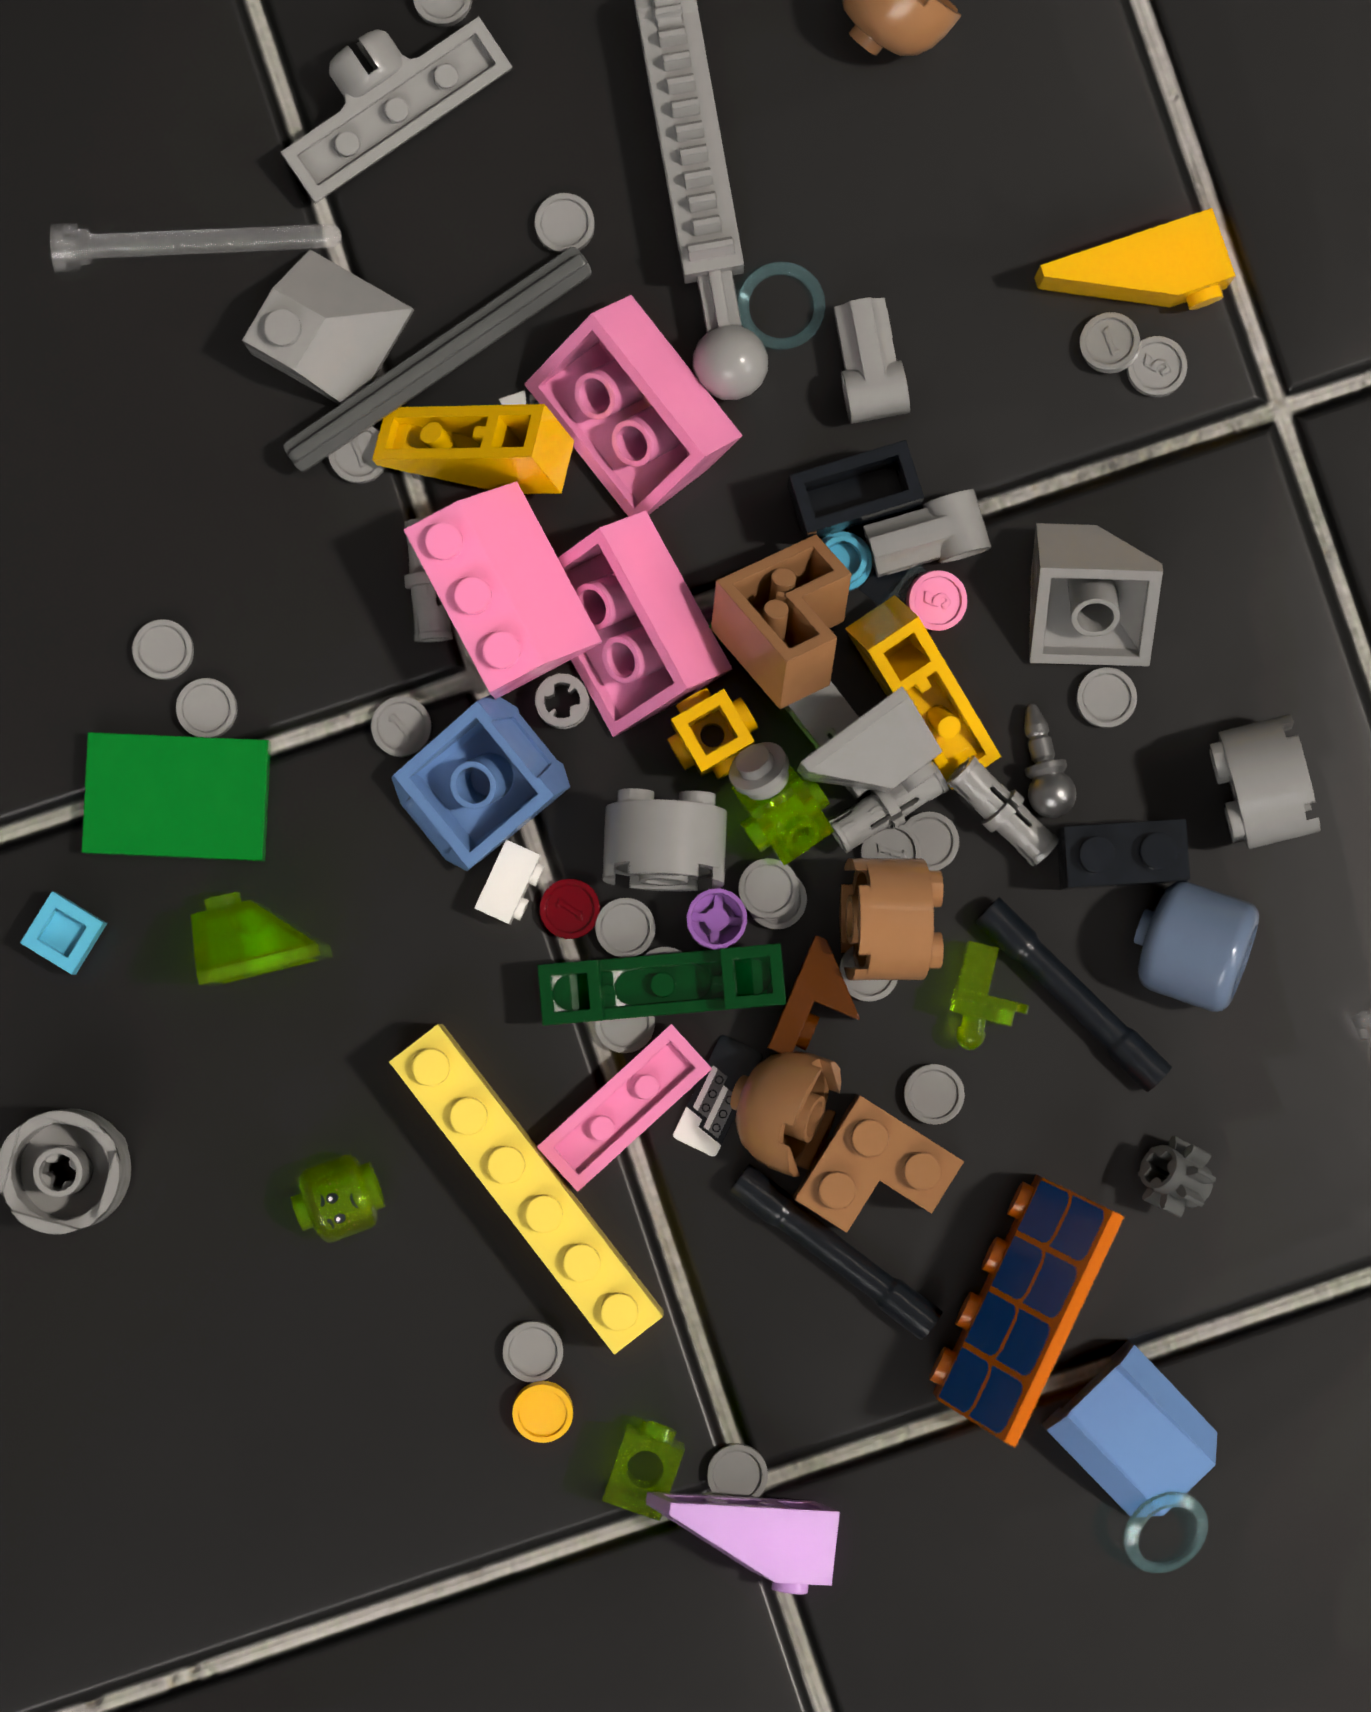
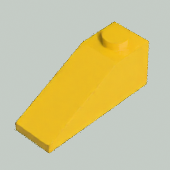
(1152, 267)
(478, 445)
(905, 656)

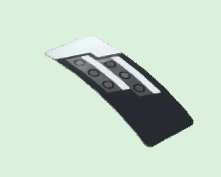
(709, 1108)

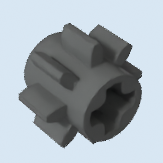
(1176, 1176)

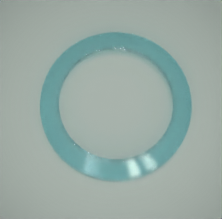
(797, 272)
(1145, 1512)

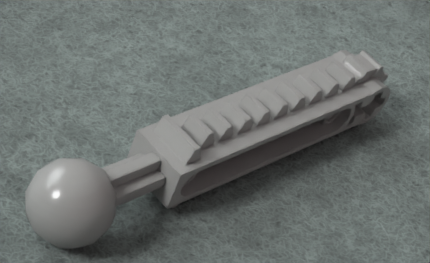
(728, 357)

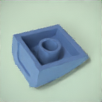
(479, 782)
(1135, 1432)

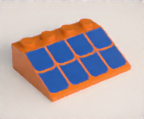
(1024, 1307)

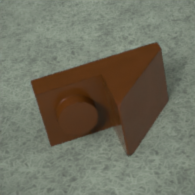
(816, 982)

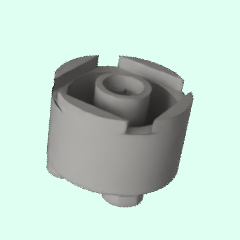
(1266, 782)
(665, 841)
(36, 1191)

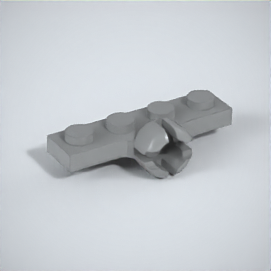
(391, 102)

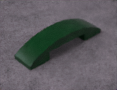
(661, 984)

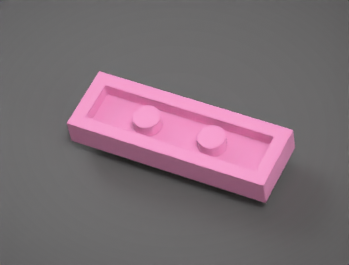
(624, 1107)

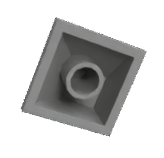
(326, 328)
(1091, 598)
(877, 750)

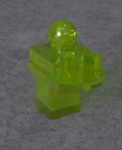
(972, 996)

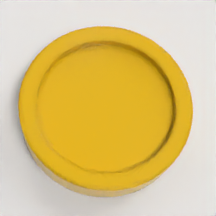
(542, 1411)

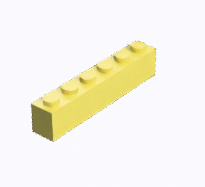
(527, 1188)

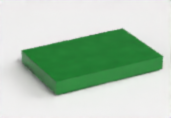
(176, 796)

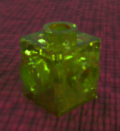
(789, 820)

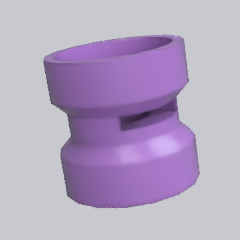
(723, 916)

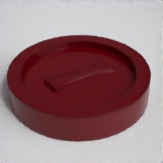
(569, 908)

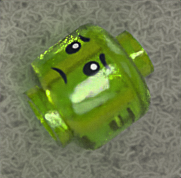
(338, 1198)

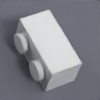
(508, 883)

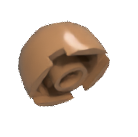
(900, 25)
(784, 1111)

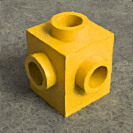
(705, 710)

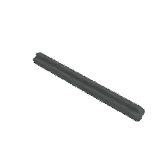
(437, 359)

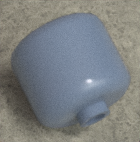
(1196, 945)

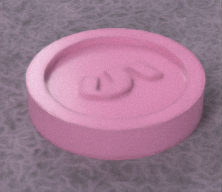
(937, 599)

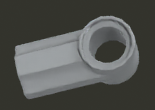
(872, 378)
(941, 531)

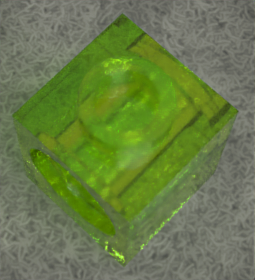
(626, 1490)

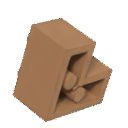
(781, 616)
(870, 1149)

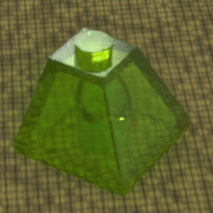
(248, 940)

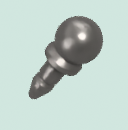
(1051, 790)

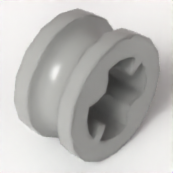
(547, 690)

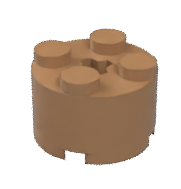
(891, 919)

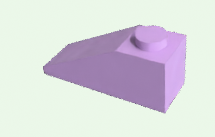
(771, 1537)

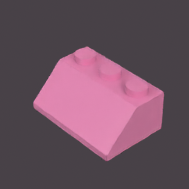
(632, 407)
(503, 587)
(648, 620)

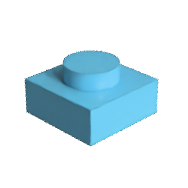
(63, 933)

